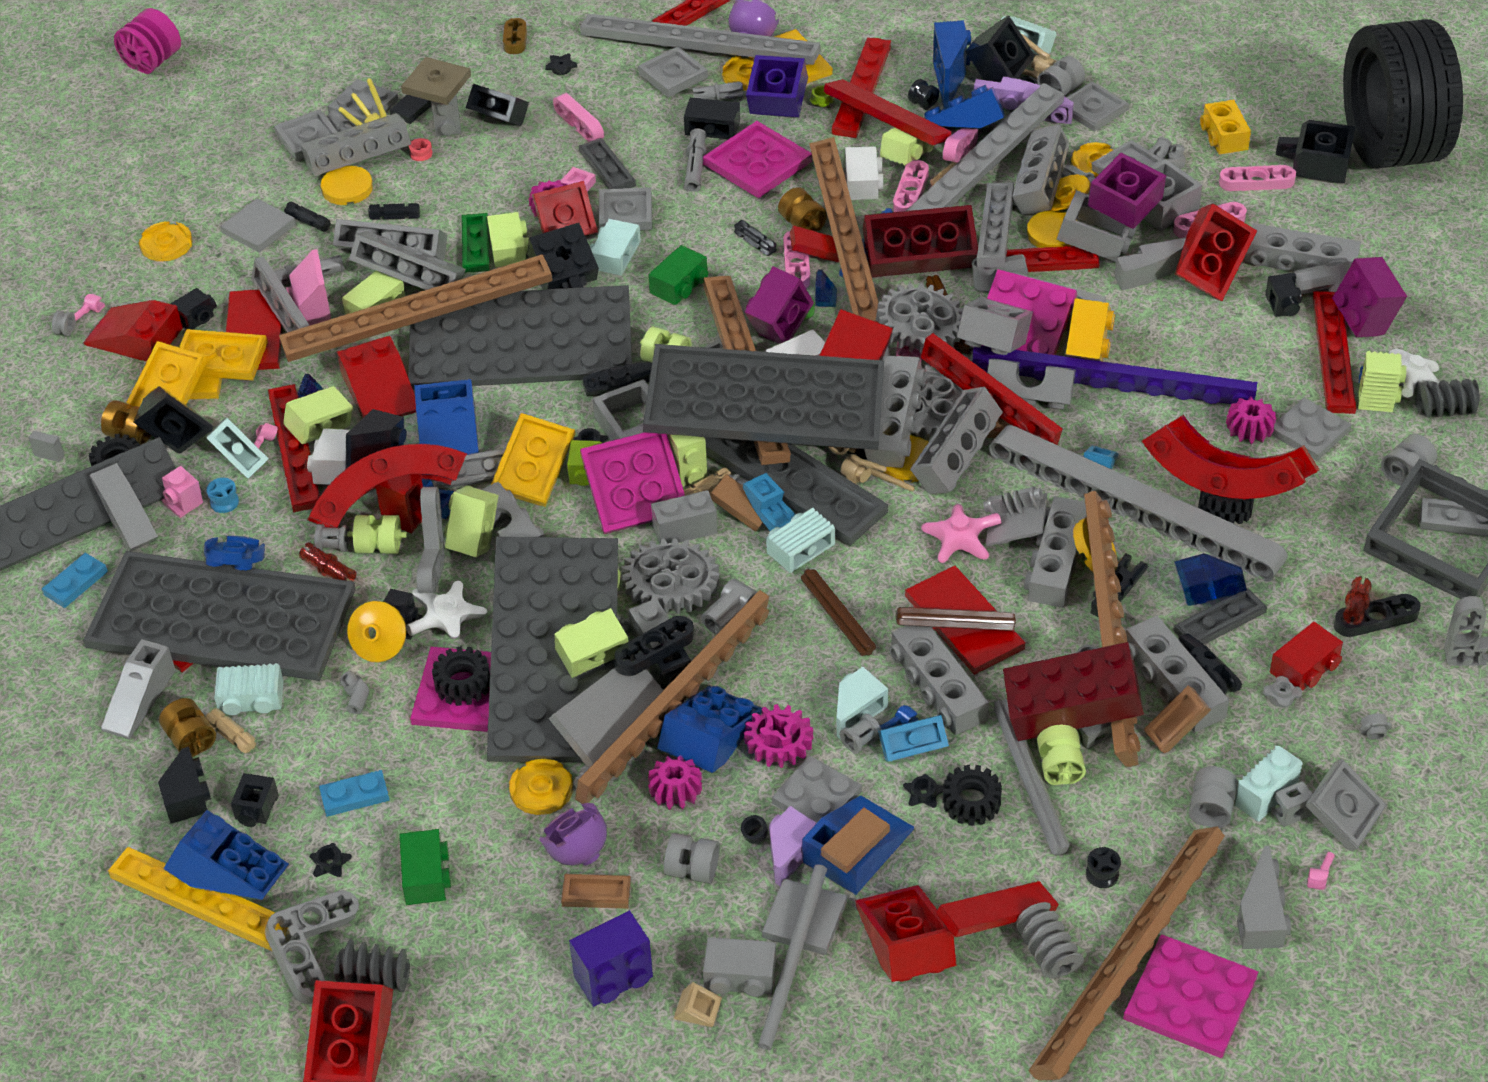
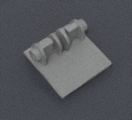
(1020, 515)

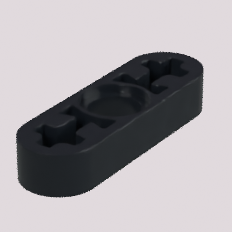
(1386, 607)
(649, 657)

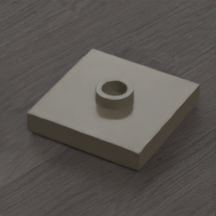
(436, 80)

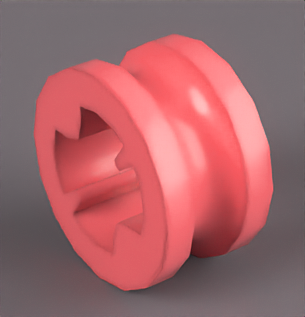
(420, 149)

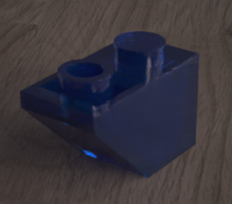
(1208, 578)

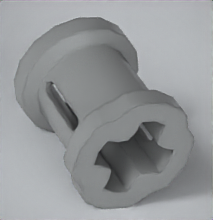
(322, 533)
(860, 733)

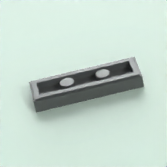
(606, 165)
(1222, 617)

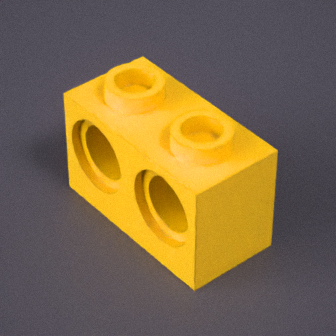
(1225, 127)

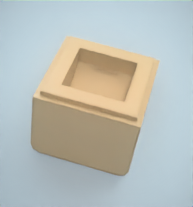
(698, 1005)

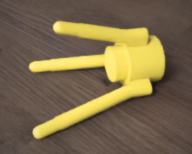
(370, 117)

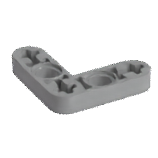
(433, 557)
(1470, 647)
(297, 933)

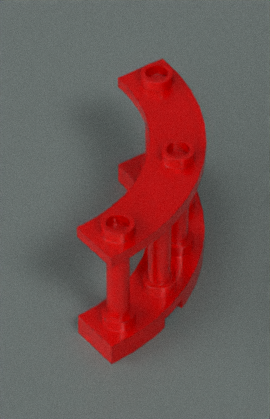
(429, 461)
(1222, 472)

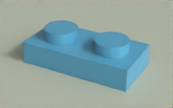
(74, 580)
(913, 738)
(354, 793)

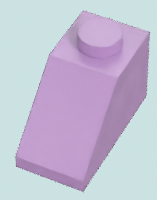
(786, 842)

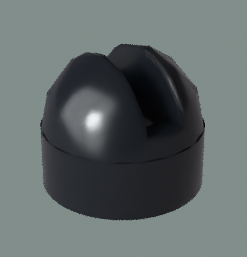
(751, 825)

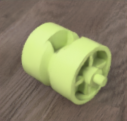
(660, 336)
(377, 534)
(1061, 755)

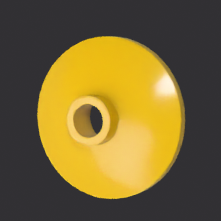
(1067, 188)
(389, 631)

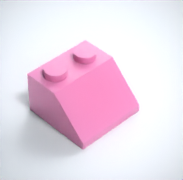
(309, 289)

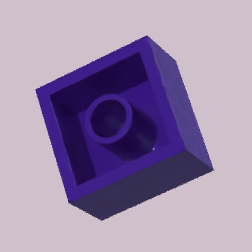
(777, 86)
(611, 959)

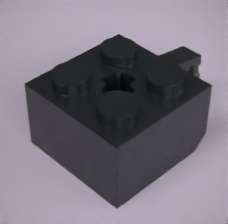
(1319, 151)
(566, 256)

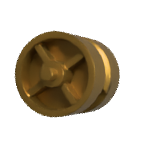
(801, 210)
(119, 419)
(187, 726)

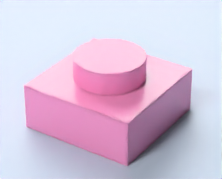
(577, 175)

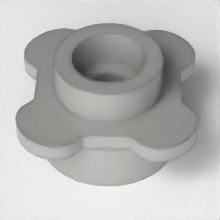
(1281, 698)

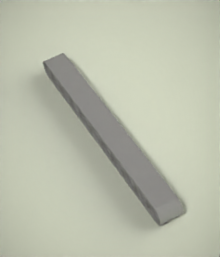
(1140, 502)

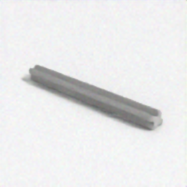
(1033, 783)

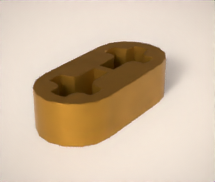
(519, 36)

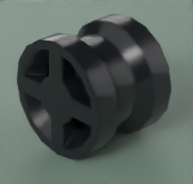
(923, 94)
(1101, 859)

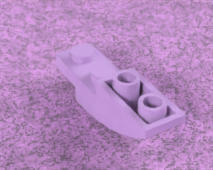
(1014, 92)

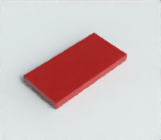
(252, 315)
(974, 647)

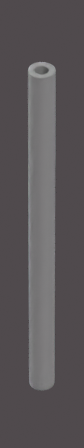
(792, 957)

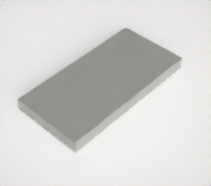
(604, 712)

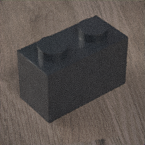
(497, 104)
(715, 117)

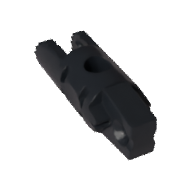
(616, 377)
(1126, 578)
(1212, 665)

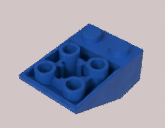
(971, 112)
(447, 415)
(707, 727)
(224, 860)
(872, 861)

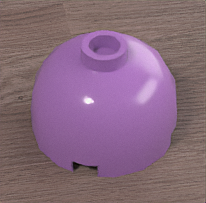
(752, 18)
(576, 836)

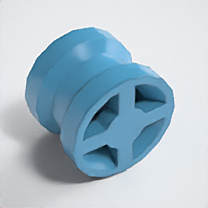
(222, 495)

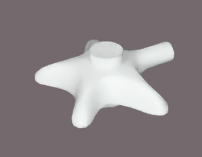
(1417, 370)
(445, 611)

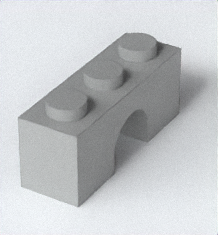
(1054, 389)
(511, 516)

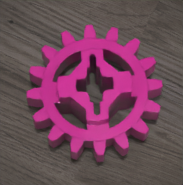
(777, 734)

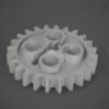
(919, 313)
(936, 401)
(672, 574)

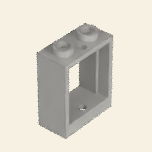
(1089, 237)
(615, 401)

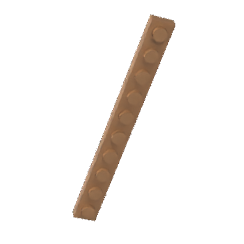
(845, 229)
(415, 308)
(736, 336)
(1109, 610)
(684, 686)
(1126, 954)

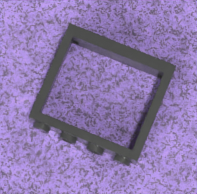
(1414, 560)

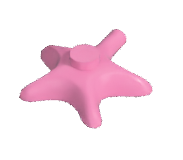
(960, 533)

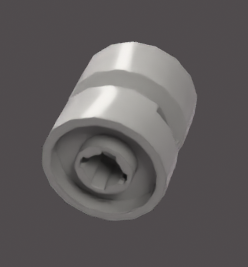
(1063, 75)
(1402, 459)
(1213, 797)
(702, 861)

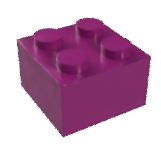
(1127, 190)
(1369, 297)
(779, 306)

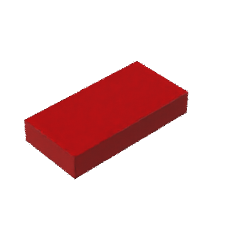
(813, 243)

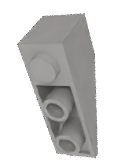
(138, 688)
(1261, 908)

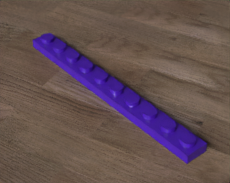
(1127, 377)

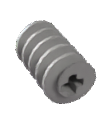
(1048, 941)

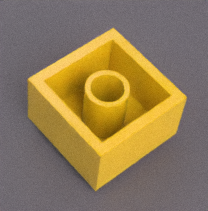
(1089, 330)

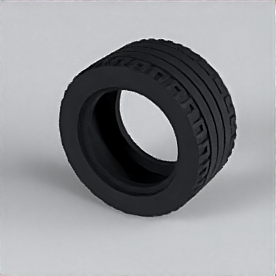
(1403, 93)

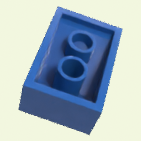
(949, 57)

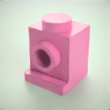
(181, 492)

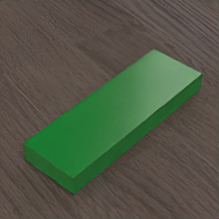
(475, 243)

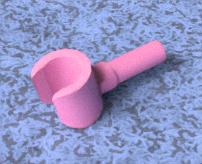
(91, 302)
(265, 431)
(1318, 877)

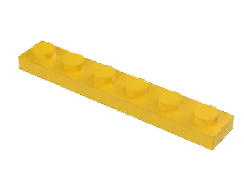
(218, 908)

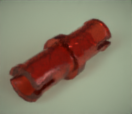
(326, 563)
(1357, 600)

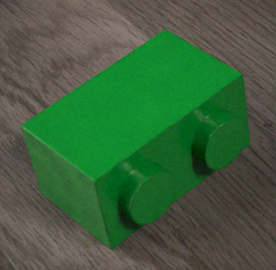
(678, 275)
(423, 866)

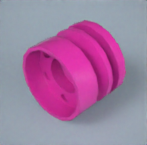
(147, 40)

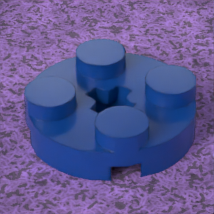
(237, 551)

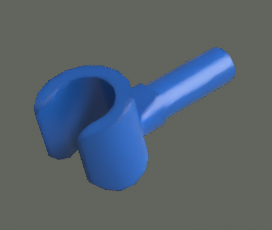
(903, 715)

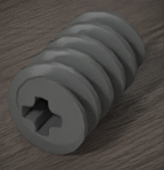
(1447, 397)
(372, 966)

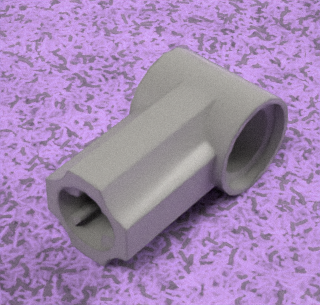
(984, 277)
(1322, 277)
(732, 600)

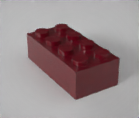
(920, 241)
(1073, 690)

